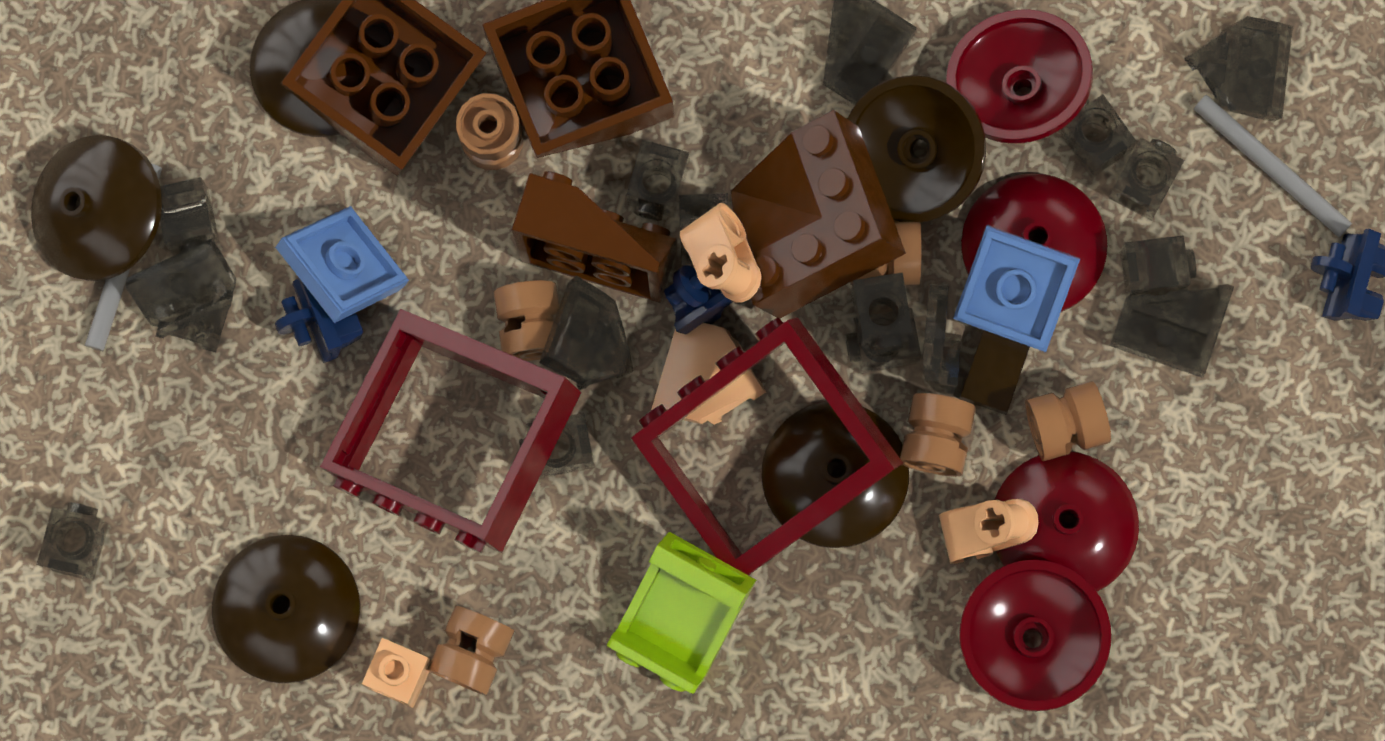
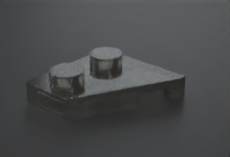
(863, 46)
(1173, 327)

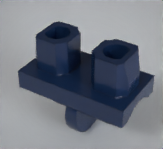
(1347, 277)
(693, 301)
(328, 336)

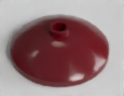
(1019, 52)
(1044, 205)
(1102, 506)
(1058, 607)

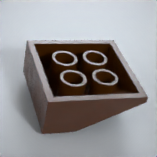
(578, 72)
(383, 75)
(815, 215)
(573, 236)

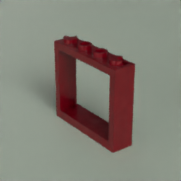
(732, 366)
(378, 394)

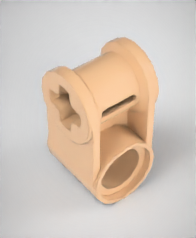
(722, 254)
(987, 528)

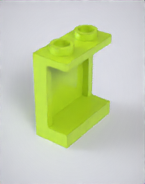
(681, 614)

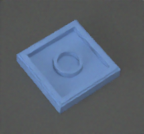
(342, 264)
(1016, 288)

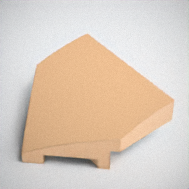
(695, 356)

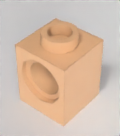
(397, 673)

